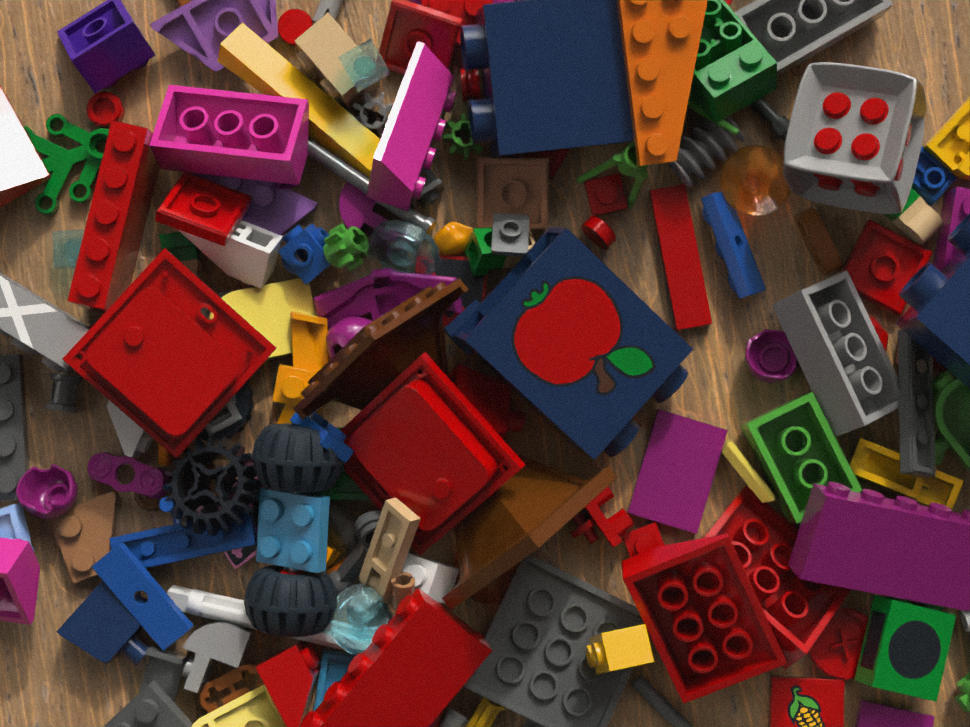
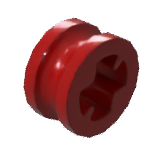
(470, 84)

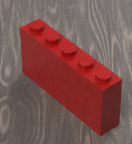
(115, 218)
(405, 671)

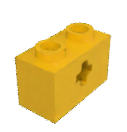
(619, 649)

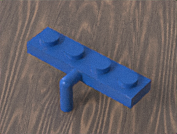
(177, 544)

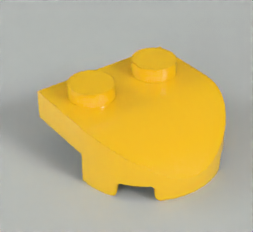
(952, 143)

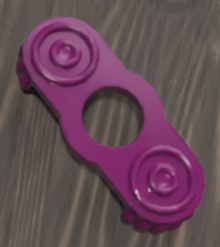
(147, 480)

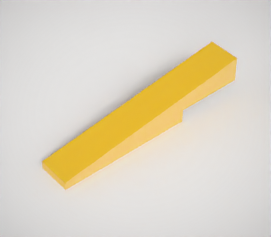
(273, 75)

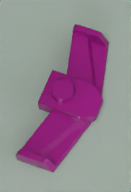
(376, 294)

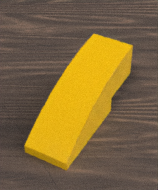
(882, 469)

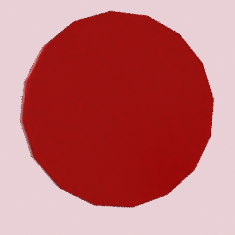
(840, 644)

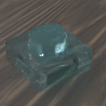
(364, 65)
(66, 247)

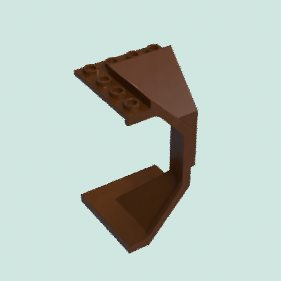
(515, 516)

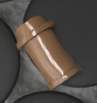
(401, 587)

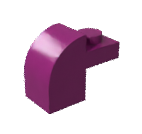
(358, 209)

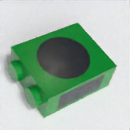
(905, 647)

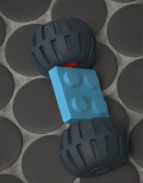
(294, 592)

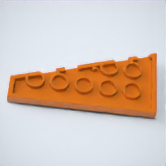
(659, 62)

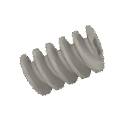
(702, 148)

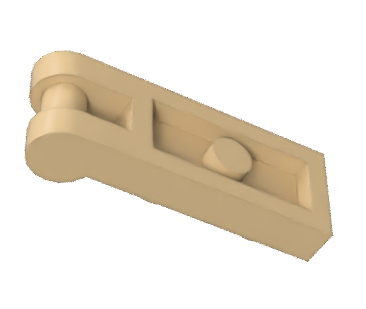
(389, 547)

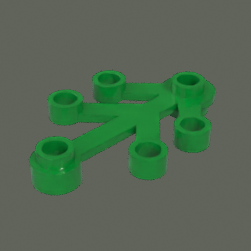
(61, 161)

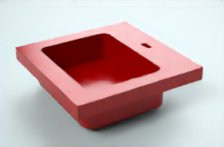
(165, 357)
(427, 451)

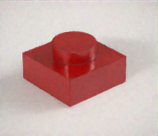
(606, 195)
(642, 539)

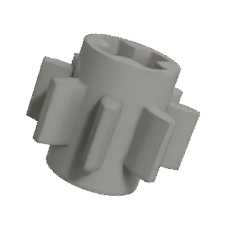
(369, 103)

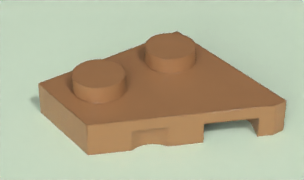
(85, 534)

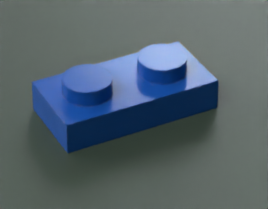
(329, 436)

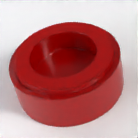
(293, 24)
(105, 107)
(598, 232)

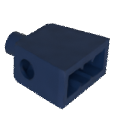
(105, 628)

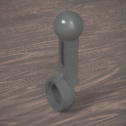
(352, 566)

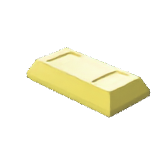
(747, 472)

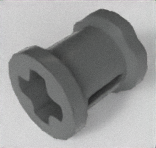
(64, 393)

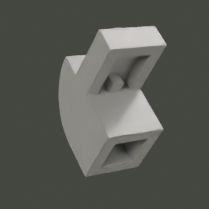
(213, 642)

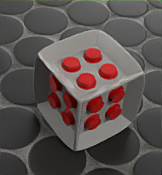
(855, 137)

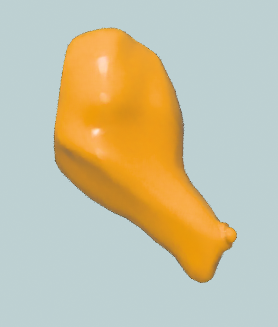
(452, 238)

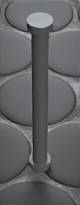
(361, 182)

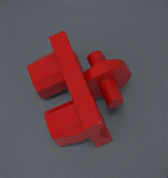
(611, 528)

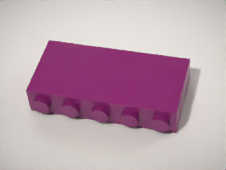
(884, 546)

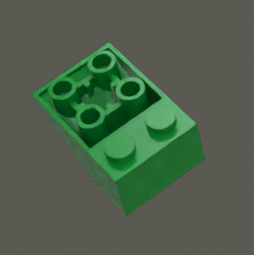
(730, 64)

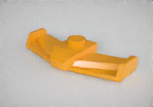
(308, 358)

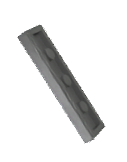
(916, 408)

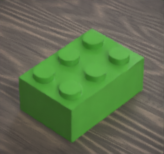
(796, 451)

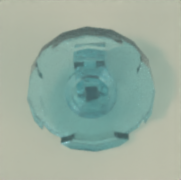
(403, 247)
(358, 617)

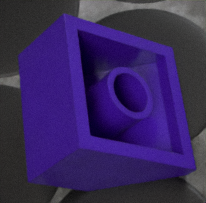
(105, 44)

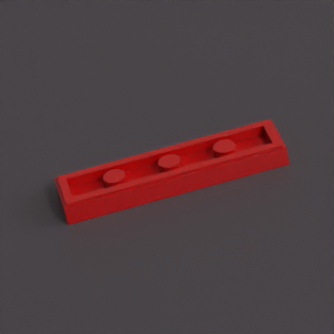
(680, 257)

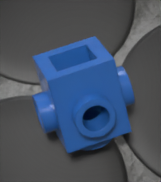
(304, 252)

